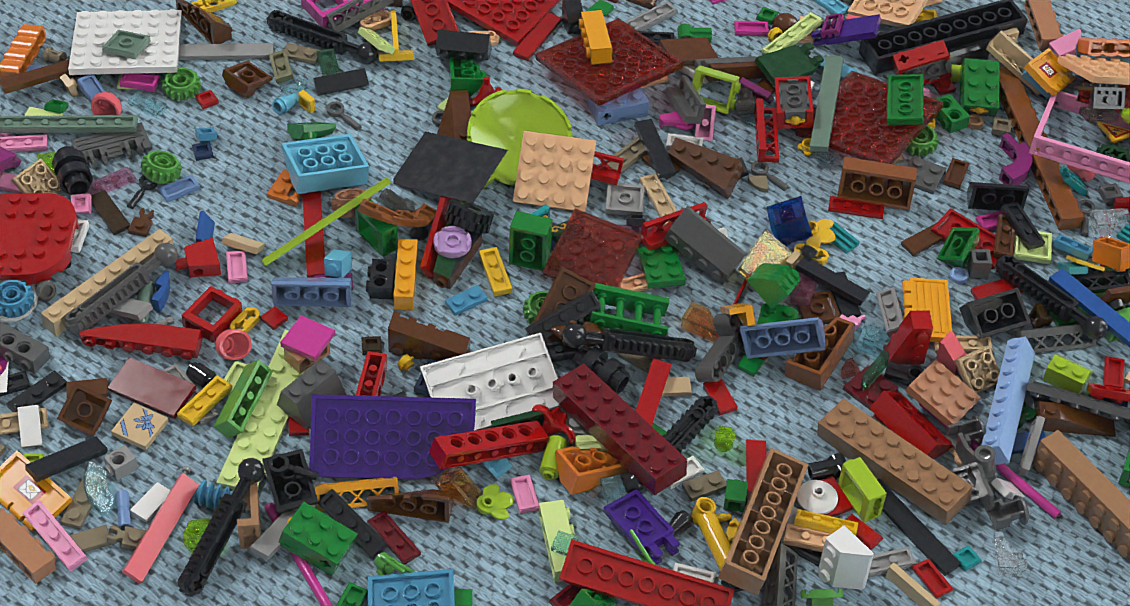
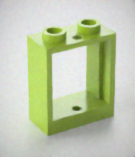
(698, 79)
(862, 489)

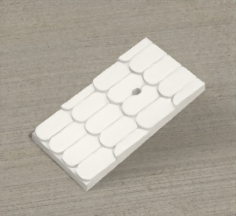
(489, 376)

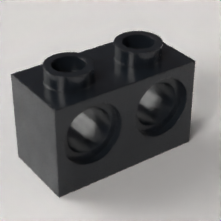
(381, 279)

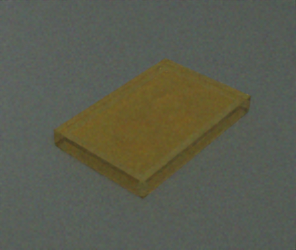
(765, 250)

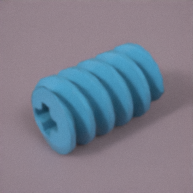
(210, 496)

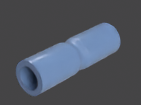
(123, 507)

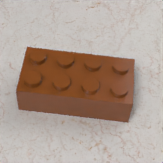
(877, 183)

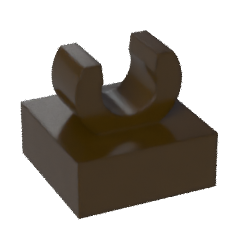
(1039, 317)

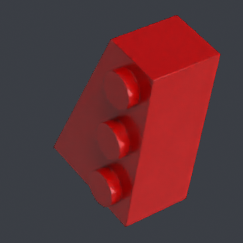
(912, 339)

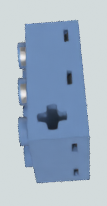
(624, 108)

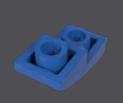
(163, 289)

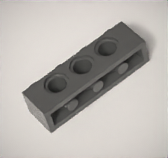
(22, 349)

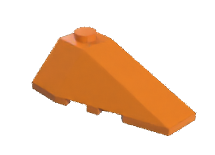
(583, 469)

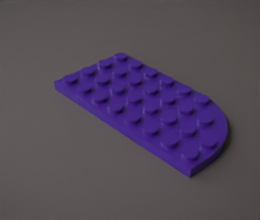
(383, 434)

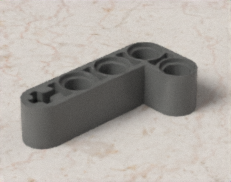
(723, 350)

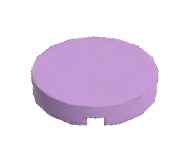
(452, 242)

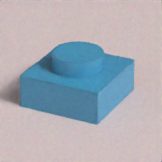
(206, 134)

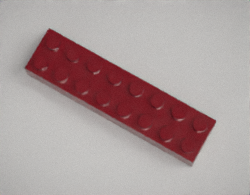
(620, 429)

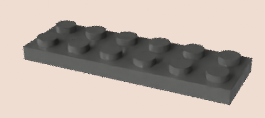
(1077, 400)

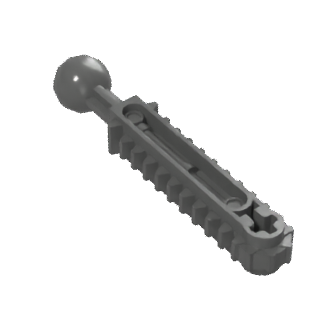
(118, 290)

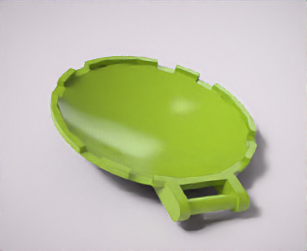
(503, 119)

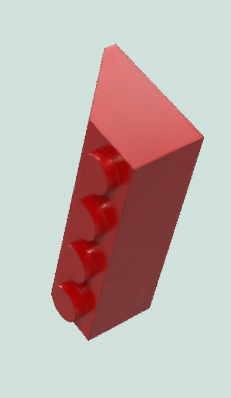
(910, 424)

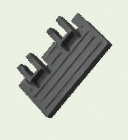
(112, 145)

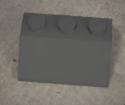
(297, 396)

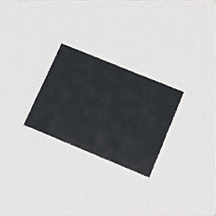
(449, 167)

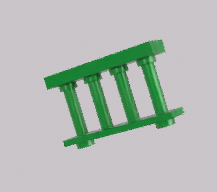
(629, 300)

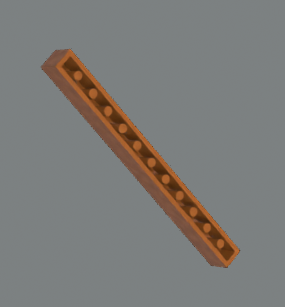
(1046, 171)

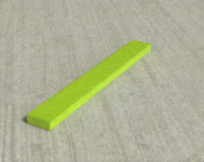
(325, 221)

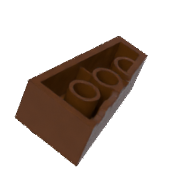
(708, 166)
(424, 341)

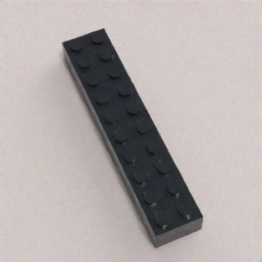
(953, 28)

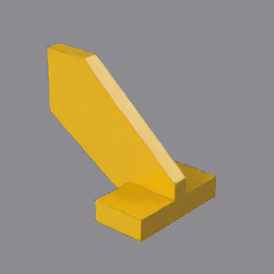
(398, 55)

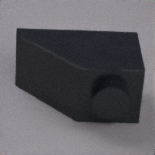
(571, 14)

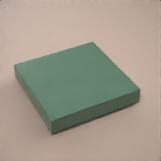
(126, 44)

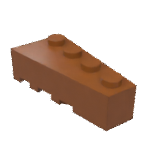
(817, 366)

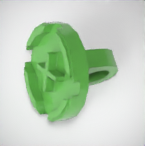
(822, 597)

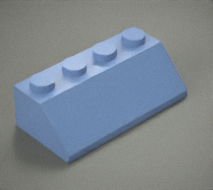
(312, 291)
(783, 337)

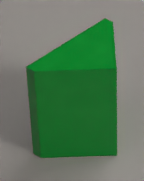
(958, 246)

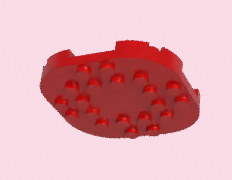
(35, 235)

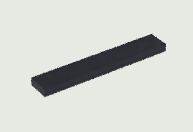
(918, 533)

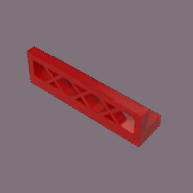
(762, 134)
(603, 172)
(655, 237)

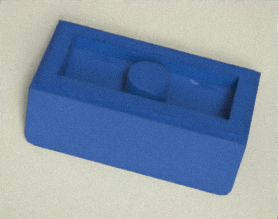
(205, 227)

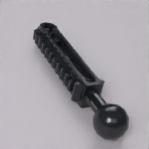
(320, 36)
(1049, 296)
(631, 343)
(681, 433)
(219, 530)

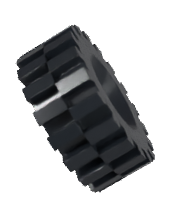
(469, 216)

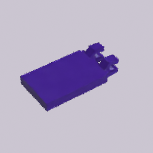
(851, 30)
(649, 526)

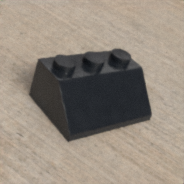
(463, 45)
(992, 195)
(995, 313)

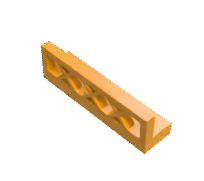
(743, 310)
(354, 486)

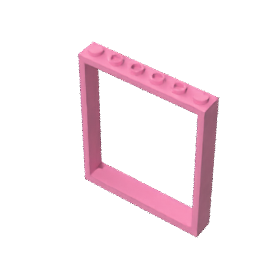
(1075, 155)

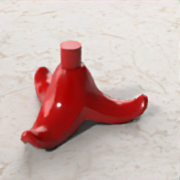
(485, 90)
(555, 421)

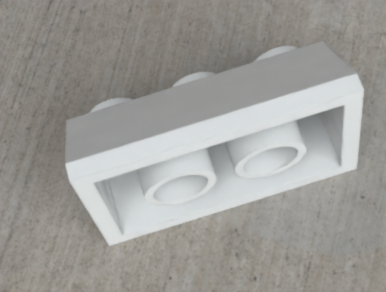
(845, 560)

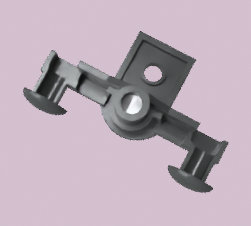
(980, 472)

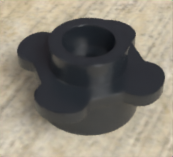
(809, 251)

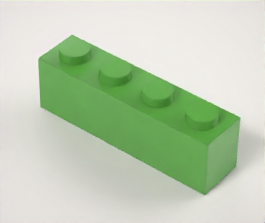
(243, 399)

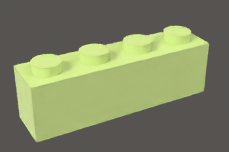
(554, 518)

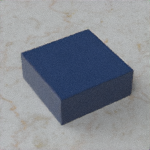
(202, 151)

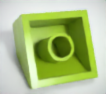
(1067, 374)

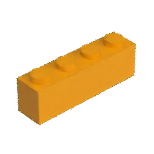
(595, 37)
(405, 274)

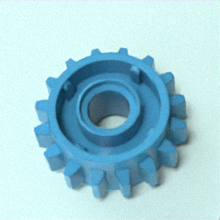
(15, 298)

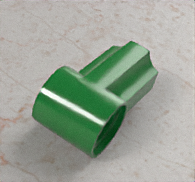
(686, 31)

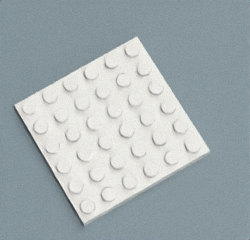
(96, 28)

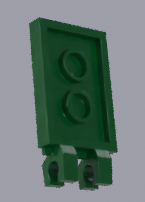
(789, 62)

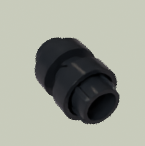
(72, 170)
(609, 371)

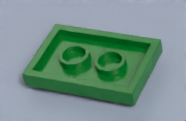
(661, 267)

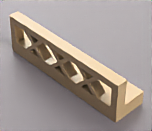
(1010, 56)

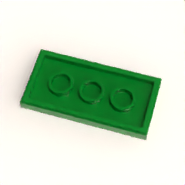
(905, 99)

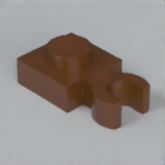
(142, 225)

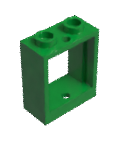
(378, 234)

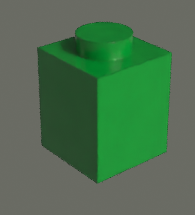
(735, 495)

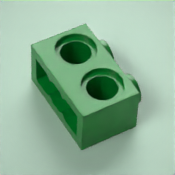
(952, 115)

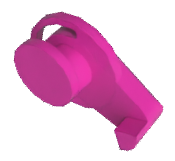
(675, 120)

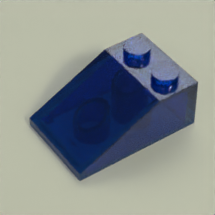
(789, 221)

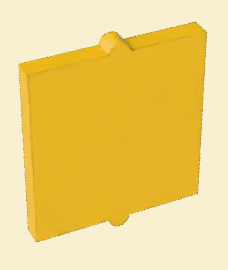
(1086, 263)

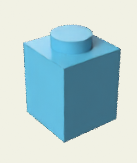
(337, 263)

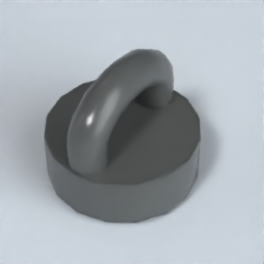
(45, 290)

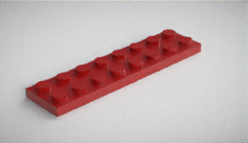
(637, 580)

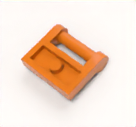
(282, 188)

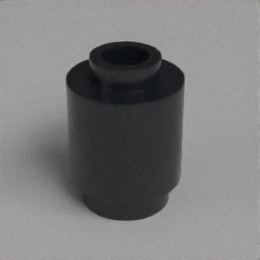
(200, 374)

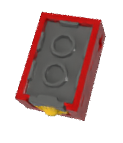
(929, 60)
(793, 102)

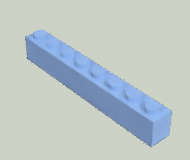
(1009, 398)

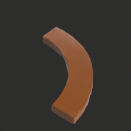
(420, 217)

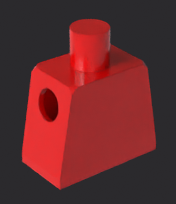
(200, 259)

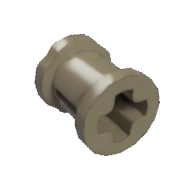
(53, 55)

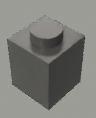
(979, 263)

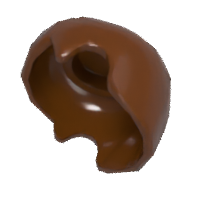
(784, 21)

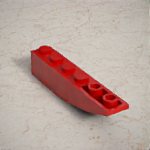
(147, 338)

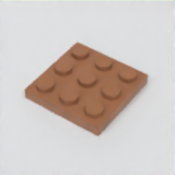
(943, 393)

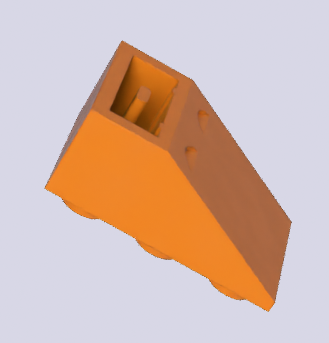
(1111, 253)

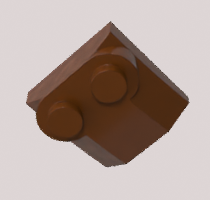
(245, 78)
(84, 409)

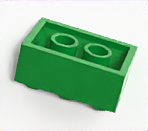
(774, 282)

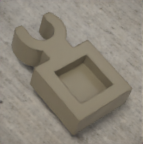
(128, 538)

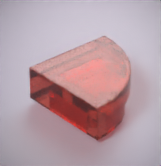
(849, 369)

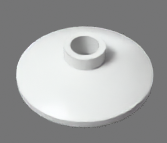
(817, 503)

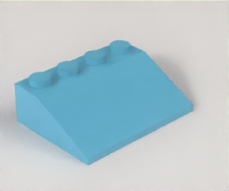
(325, 163)

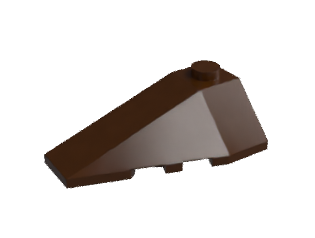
(208, 24)
(456, 115)
(1072, 420)
(422, 504)

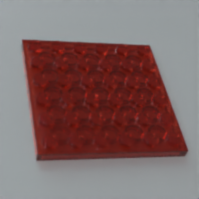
(633, 64)
(862, 125)

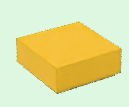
(306, 101)

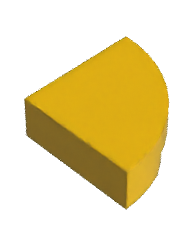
(731, 529)

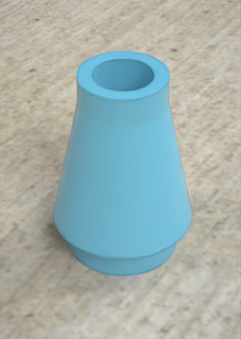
(284, 103)

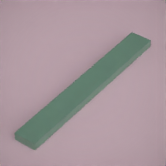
(826, 103)
(69, 124)

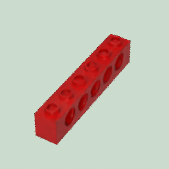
(488, 444)

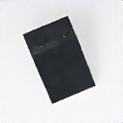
(290, 489)

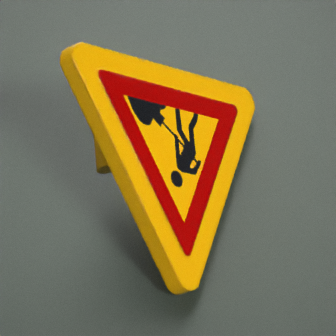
(1113, 132)

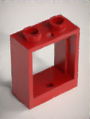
(208, 330)

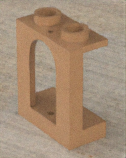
(250, 528)

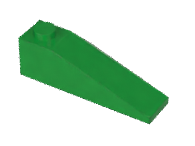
(465, 75)

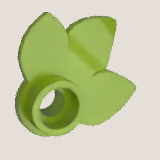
(496, 502)

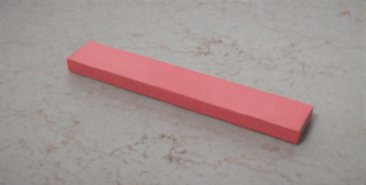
(160, 528)

